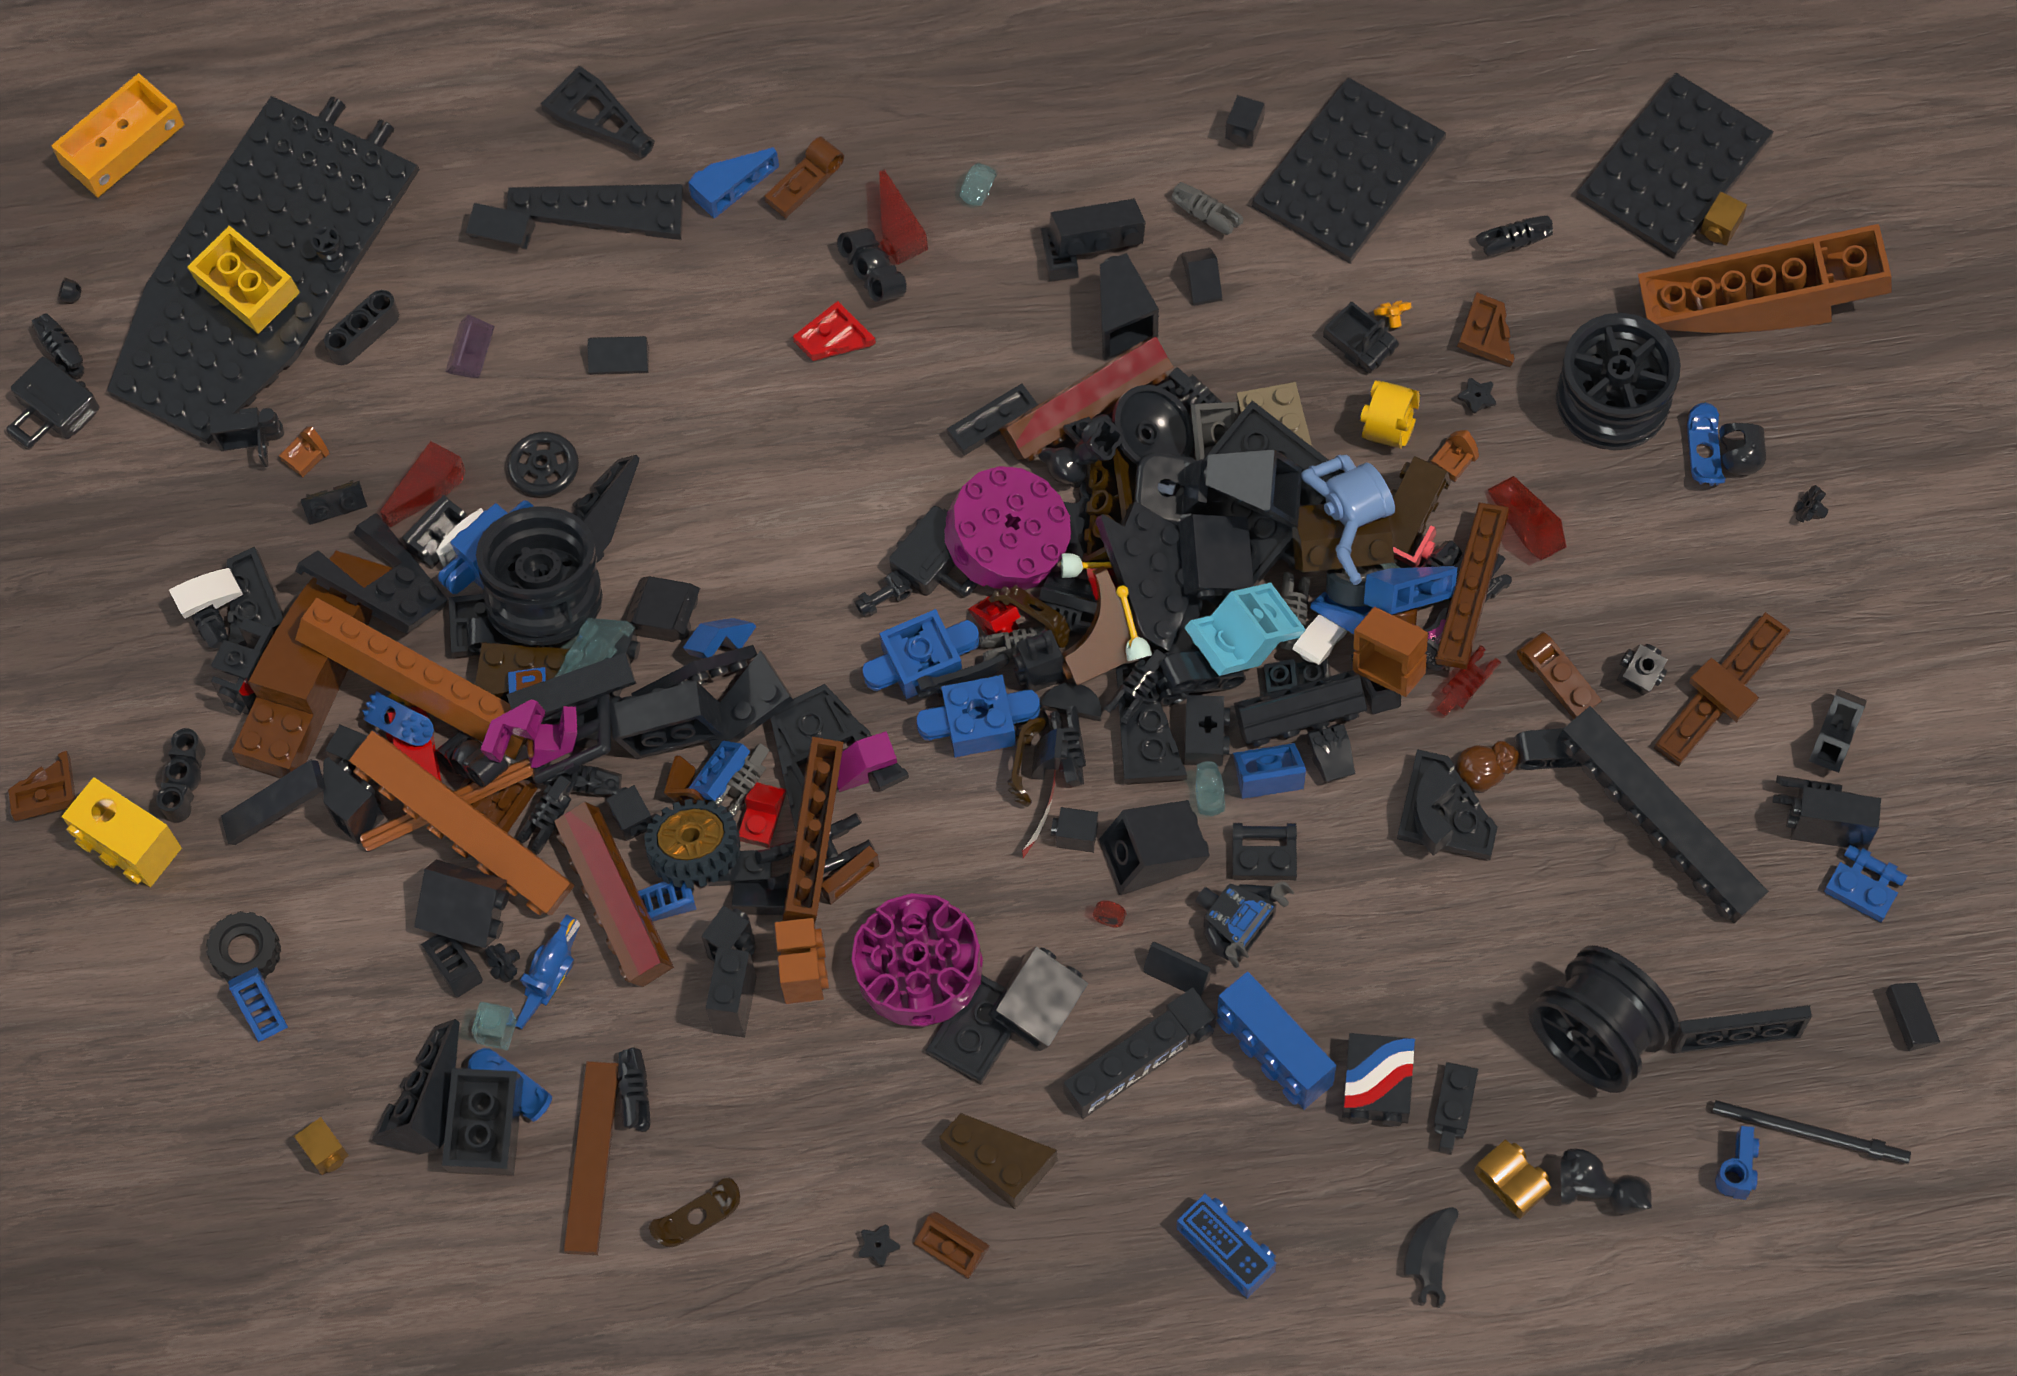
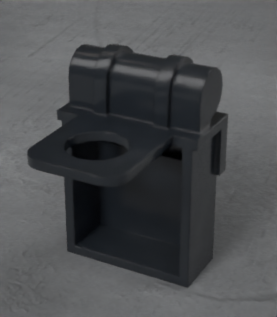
(1360, 337)
(247, 430)

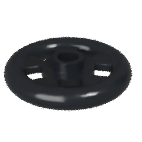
(541, 486)

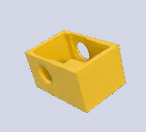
(121, 833)

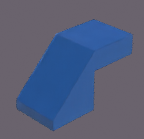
(710, 635)

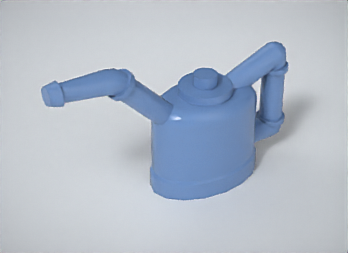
(1353, 499)

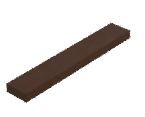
(1472, 586)
(1701, 713)
(592, 1159)

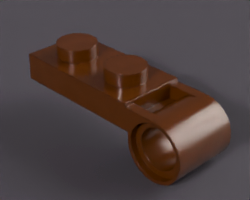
(809, 175)
(1558, 673)

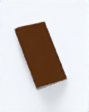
(951, 1244)

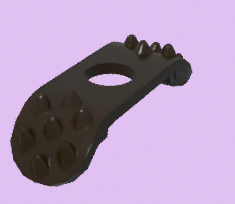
(1049, 617)
(1024, 738)
(717, 1203)

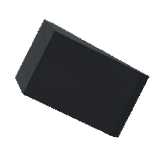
(1202, 276)

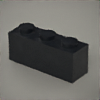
(1097, 227)

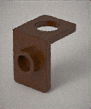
(679, 781)

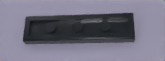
(578, 685)
(273, 802)

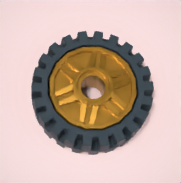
(692, 843)

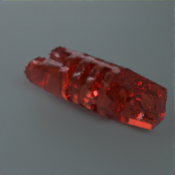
(1466, 682)

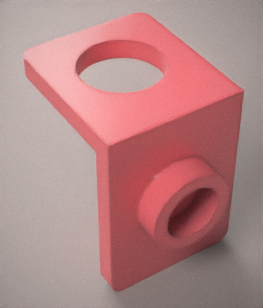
(1424, 550)

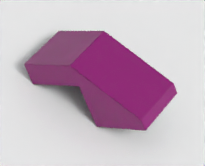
(520, 721)
(555, 740)
(864, 757)

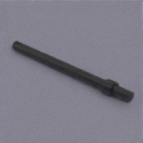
(1875, 1148)

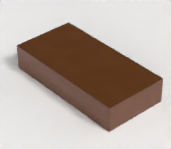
(1724, 689)
(850, 875)

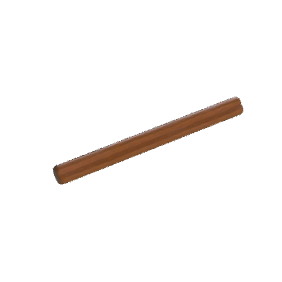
(470, 793)

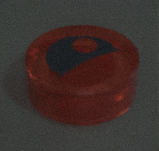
(1109, 913)

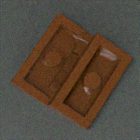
(505, 805)

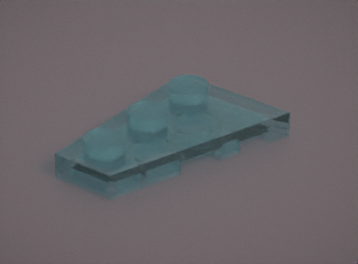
(595, 643)

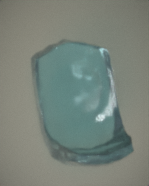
(978, 183)
(1209, 789)

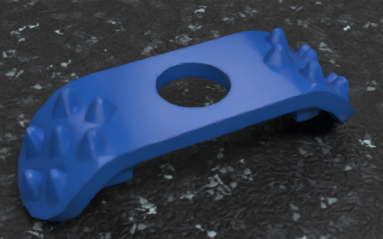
(1703, 429)
(407, 724)
(534, 1097)

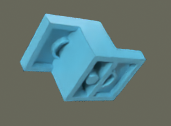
(1245, 629)

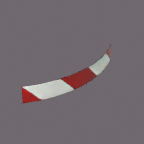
(1032, 840)

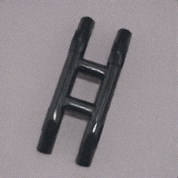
(833, 859)

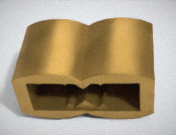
(1513, 1178)

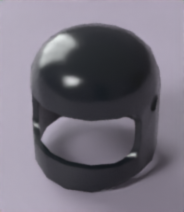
(1746, 455)

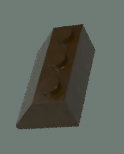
(1320, 534)

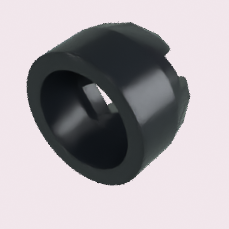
(69, 291)

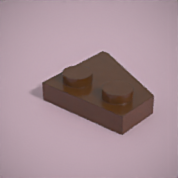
(1486, 330)
(44, 790)

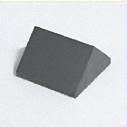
(1211, 423)

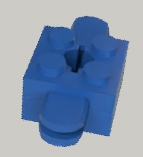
(464, 567)
(916, 642)
(978, 728)

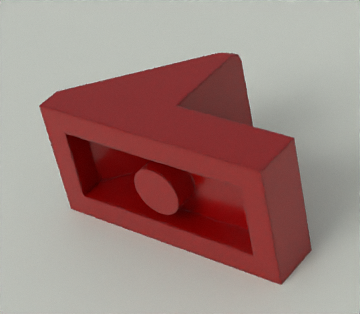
(995, 616)
(762, 814)

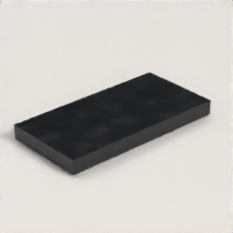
(1741, 1029)

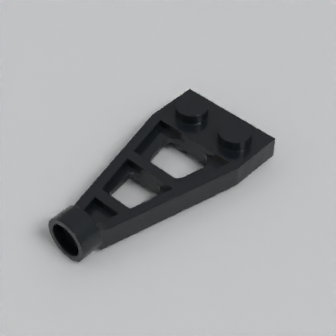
(575, 92)

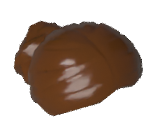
(1486, 766)

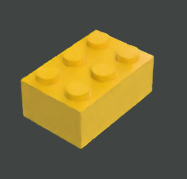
(243, 279)

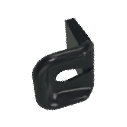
(1179, 470)

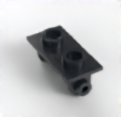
(331, 504)

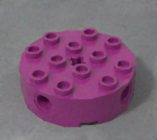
(1007, 528)
(910, 989)

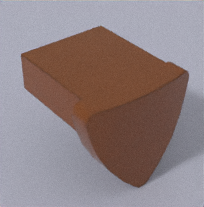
(304, 451)
(1457, 454)

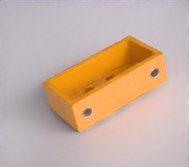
(149, 122)

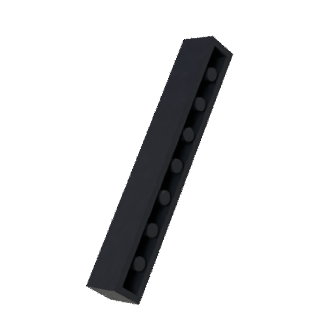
(1661, 815)

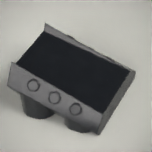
(663, 608)

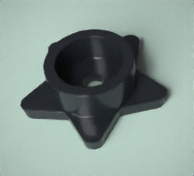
(1474, 402)
(887, 1245)

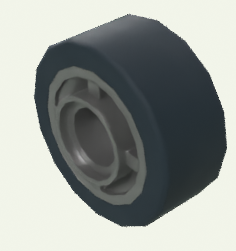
(1342, 589)

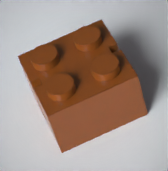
(1390, 651)
(801, 960)

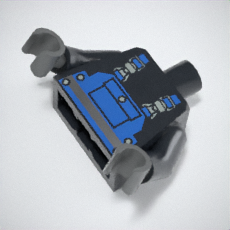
(1239, 917)

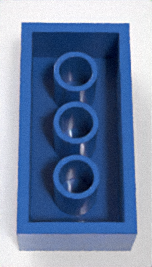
(1275, 1041)

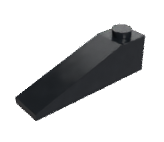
(604, 505)
(421, 1111)

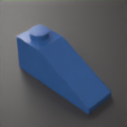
(729, 180)
(1409, 588)

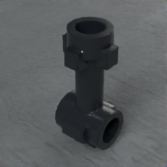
(896, 586)

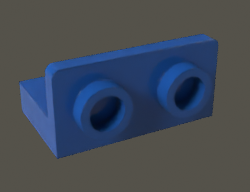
(719, 770)

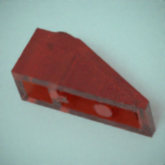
(900, 229)
(425, 483)
(1530, 518)

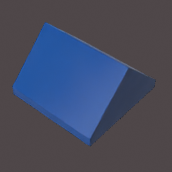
(1269, 770)

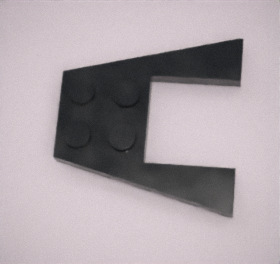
(399, 597)
(822, 716)

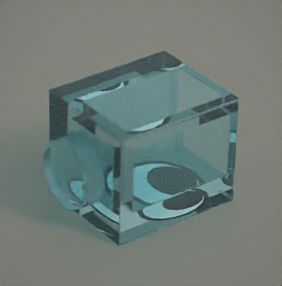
(494, 1025)

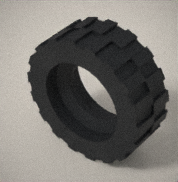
(237, 925)

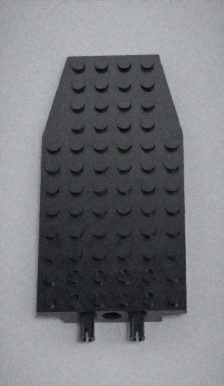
(281, 183)

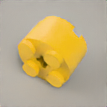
(1390, 414)

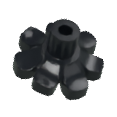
(1811, 505)
(502, 962)

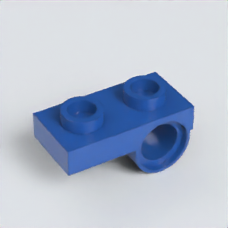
(1745, 1150)

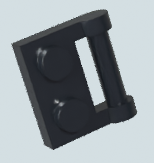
(1265, 861)

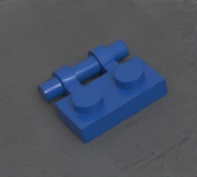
(1862, 891)

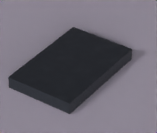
(971, 1038)

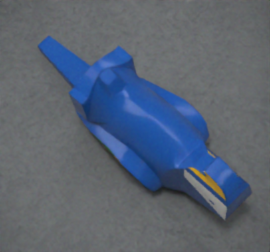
(548, 969)

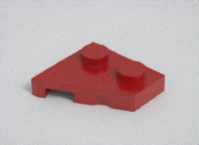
(833, 334)

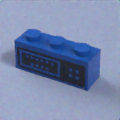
(1227, 1244)

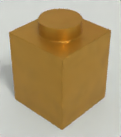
(1723, 219)
(321, 1146)

